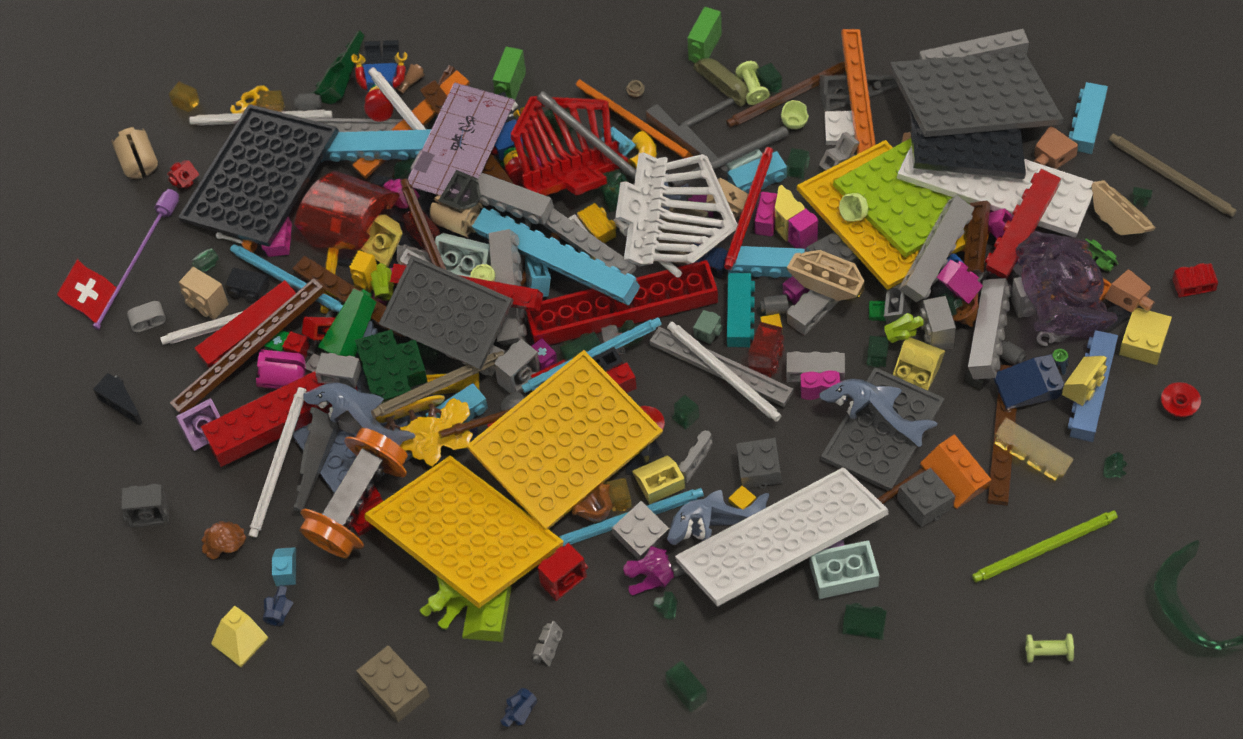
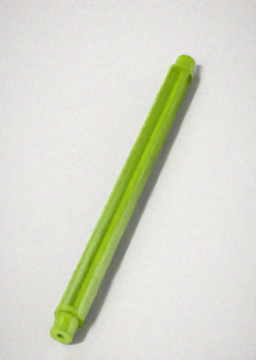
(1044, 546)

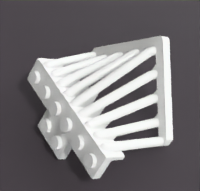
(641, 209)

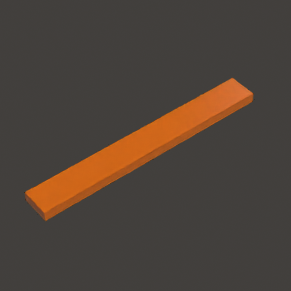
(858, 89)
(424, 114)
(635, 121)

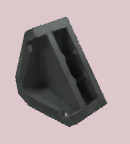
(466, 182)

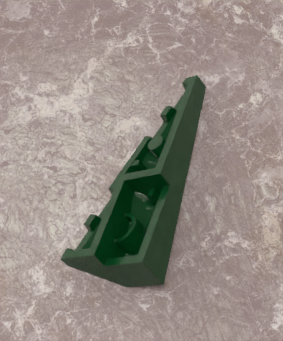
(336, 77)

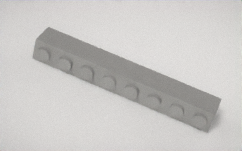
(512, 198)

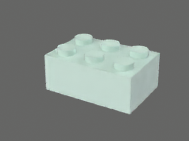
(844, 569)

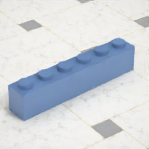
(1086, 417)

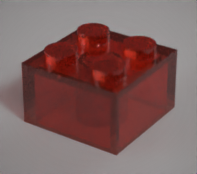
(766, 349)

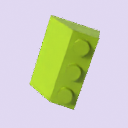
(489, 620)

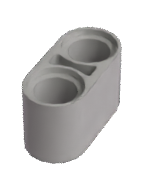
(146, 316)

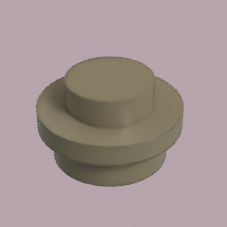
(635, 88)

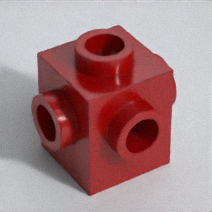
(182, 174)

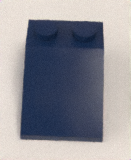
(1029, 382)

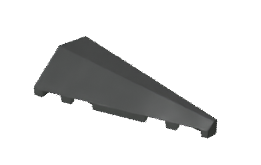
(316, 449)

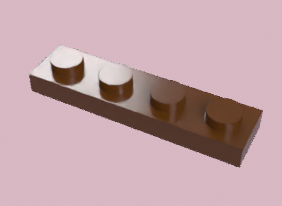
(977, 237)

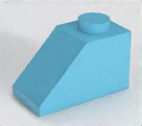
(537, 276)
(284, 566)

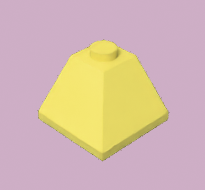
(383, 239)
(238, 636)

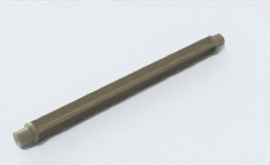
(1173, 175)
(432, 386)

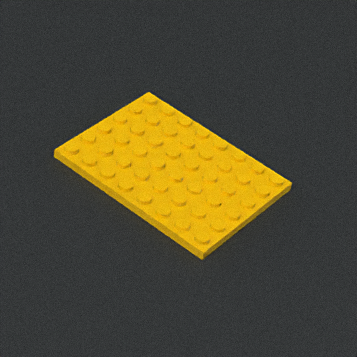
(861, 236)
(564, 440)
(464, 531)

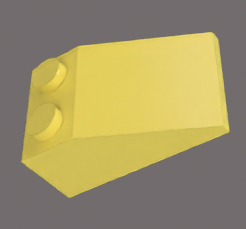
(1145, 336)

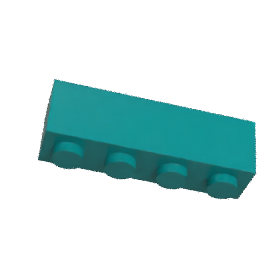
(739, 310)

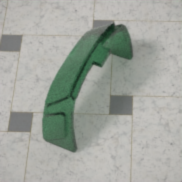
(1170, 602)

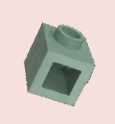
(707, 327)

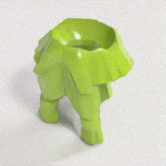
(445, 597)

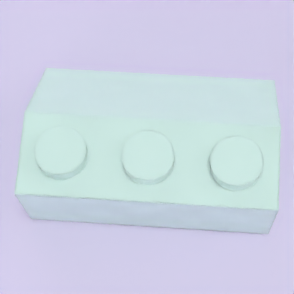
(462, 254)

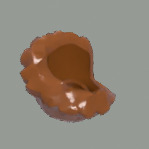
(596, 505)
(222, 538)

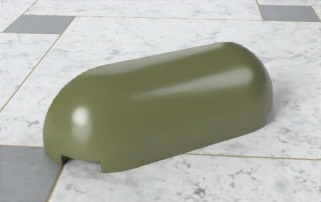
(723, 79)

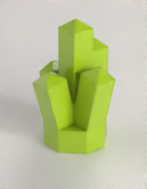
(381, 283)
(903, 328)

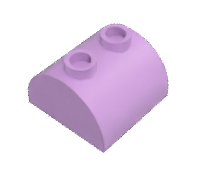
(193, 419)

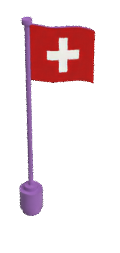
(92, 292)

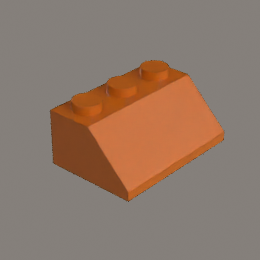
(957, 470)

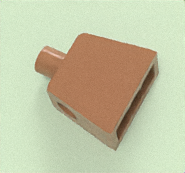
(1054, 149)
(1130, 292)

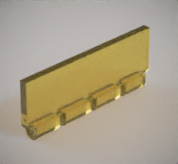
(1038, 451)

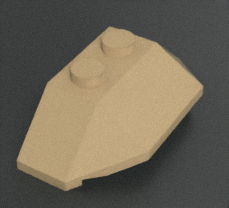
(1118, 211)
(826, 274)

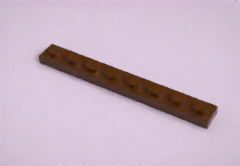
(336, 287)
(1001, 458)

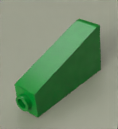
(349, 324)

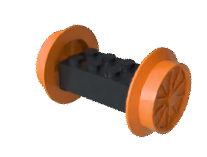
(332, 527)

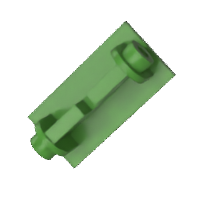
(1105, 258)

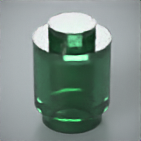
(205, 260)

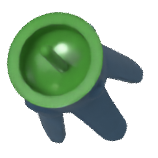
(1060, 357)

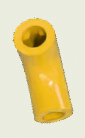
(644, 144)

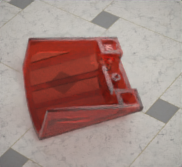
(341, 211)

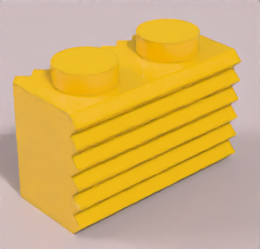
(597, 223)
(361, 270)

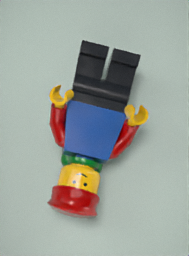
(392, 69)
(506, 150)

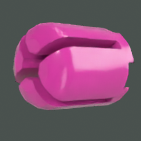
(279, 368)

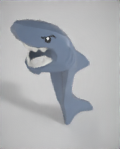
(882, 399)
(358, 404)
(712, 510)

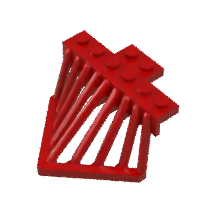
(575, 172)

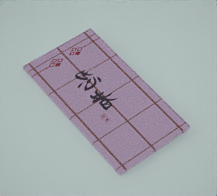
(460, 138)

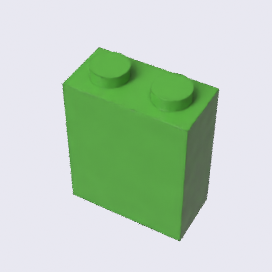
(704, 35)
(509, 72)

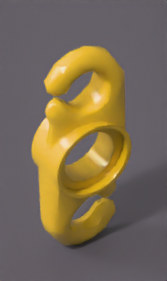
(251, 94)

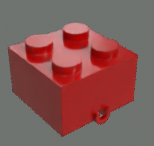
(562, 571)

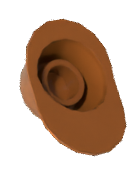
(968, 312)

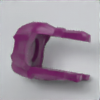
(654, 566)

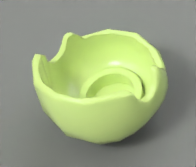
(794, 114)
(850, 208)

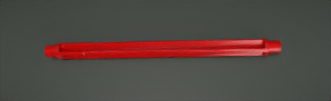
(748, 208)

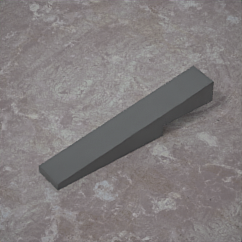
(682, 136)

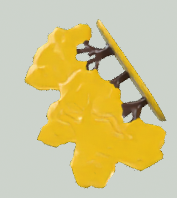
(427, 441)

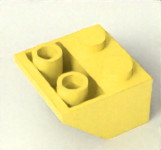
(785, 209)
(918, 363)
(1085, 379)
(659, 479)

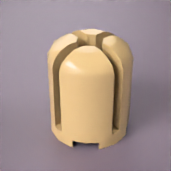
(130, 141)
(453, 219)

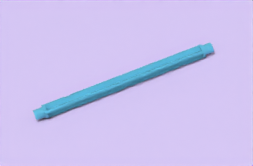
(282, 275)
(616, 342)
(606, 525)

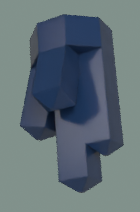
(277, 607)
(519, 707)

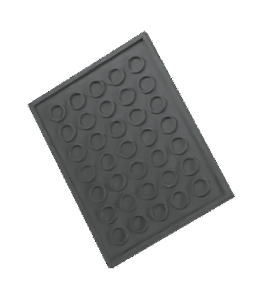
(975, 93)

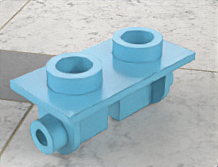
(624, 144)

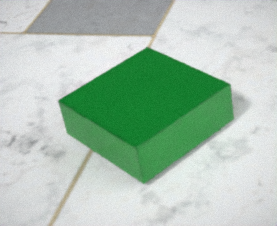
(876, 310)

